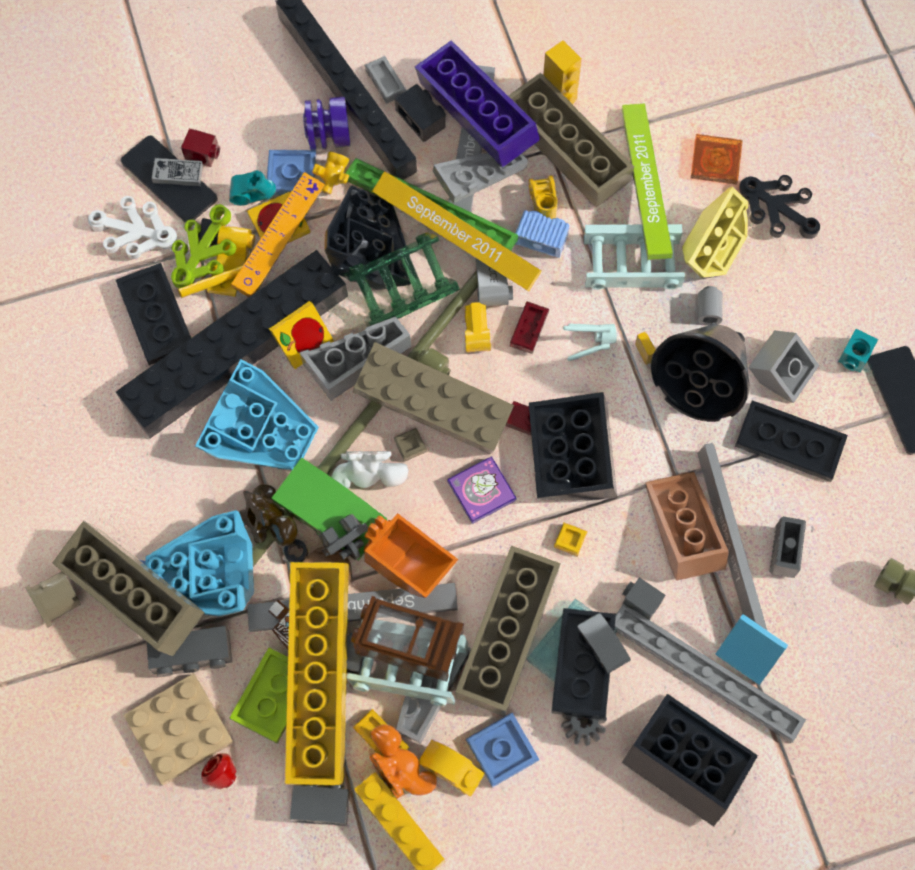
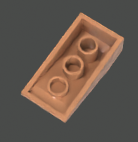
(687, 526)

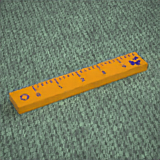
(277, 235)

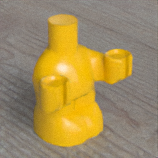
(333, 172)

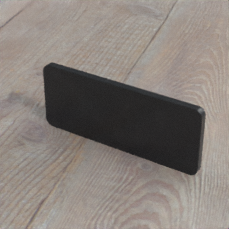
(184, 200)
(896, 381)

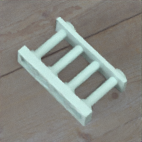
(621, 236)
(437, 696)

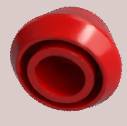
(219, 772)

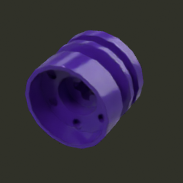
(327, 123)

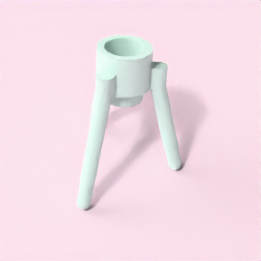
(603, 333)

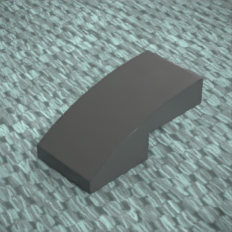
(604, 643)

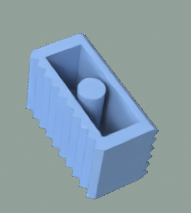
(542, 233)

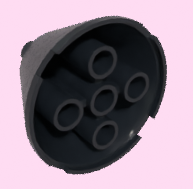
(703, 372)

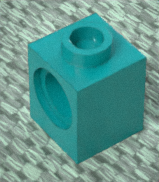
(864, 344)

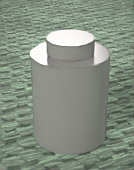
(710, 305)

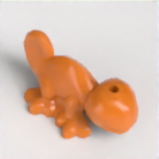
(399, 766)

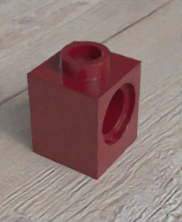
(200, 147)

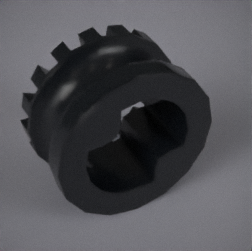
(300, 544)

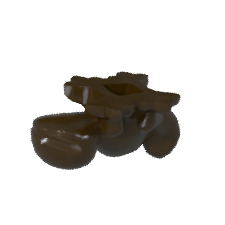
(265, 514)

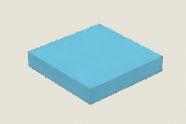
(751, 649)

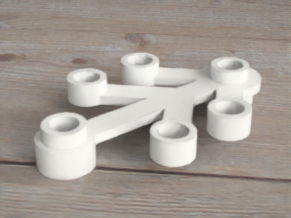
(134, 230)

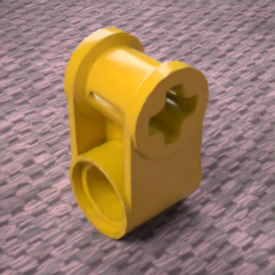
(543, 195)

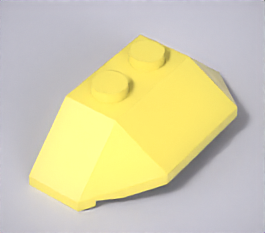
(717, 235)

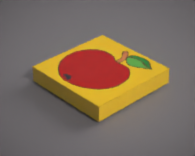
(265, 213)
(300, 332)

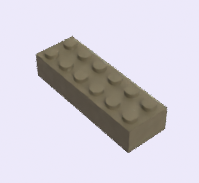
(573, 141)
(433, 398)
(128, 588)
(507, 631)

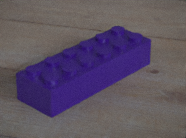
(477, 103)

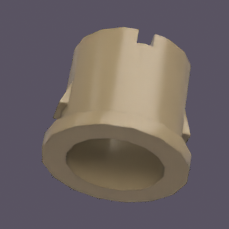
(53, 597)

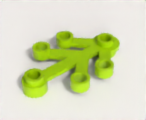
(201, 250)

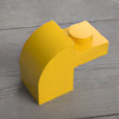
(451, 767)

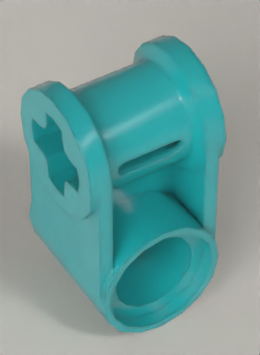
(250, 188)

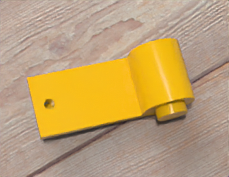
(244, 242)

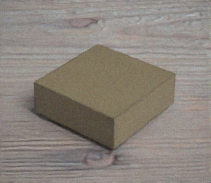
(410, 444)

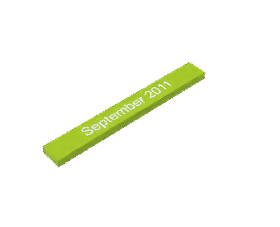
(646, 182)

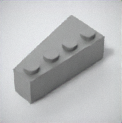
(339, 363)

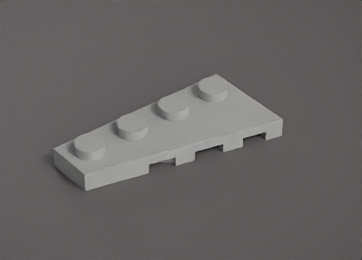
(474, 173)
(419, 713)

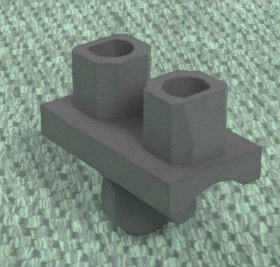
(352, 530)

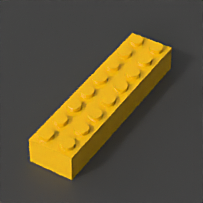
(317, 673)

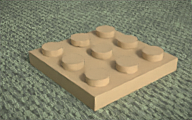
(178, 729)

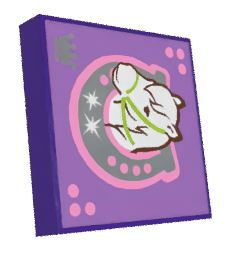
(481, 490)

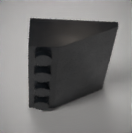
(572, 448)
(690, 760)

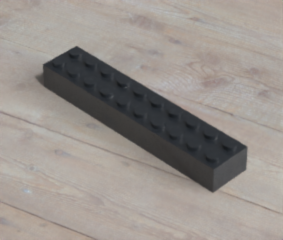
(243, 333)

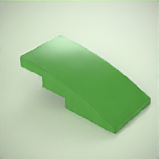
(322, 501)

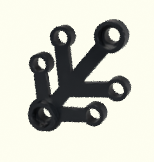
(777, 204)

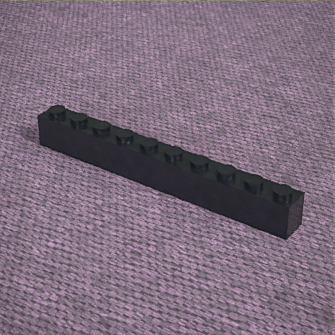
(345, 83)

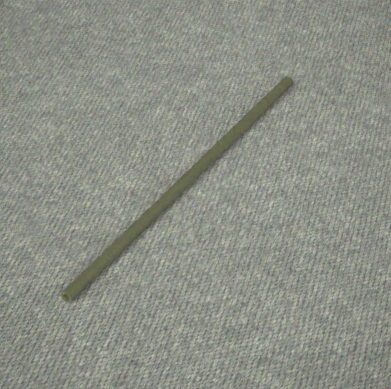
(372, 408)

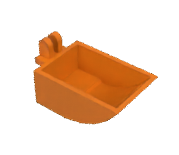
(406, 555)

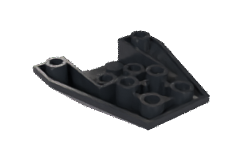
(362, 232)

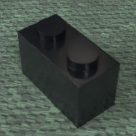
(420, 112)

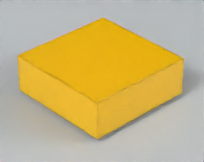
(645, 347)
(570, 539)

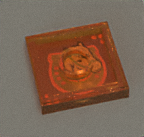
(716, 159)

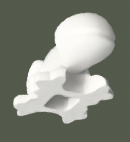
(366, 468)

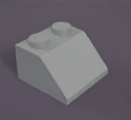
(784, 365)

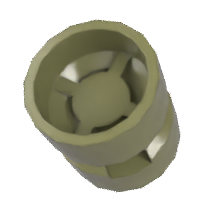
(897, 580)

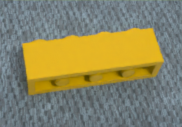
(399, 824)

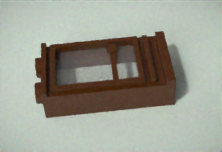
(407, 638)

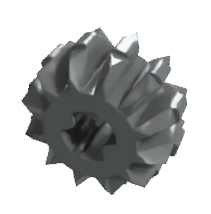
(580, 732)

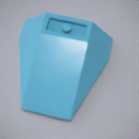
(257, 423)
(210, 564)

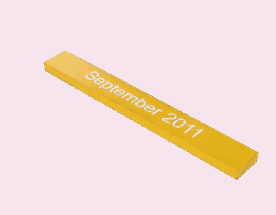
(457, 231)

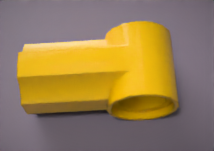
(476, 333)

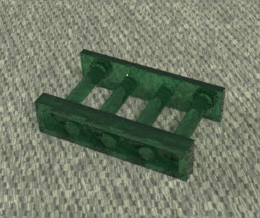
(421, 296)

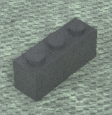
(199, 649)

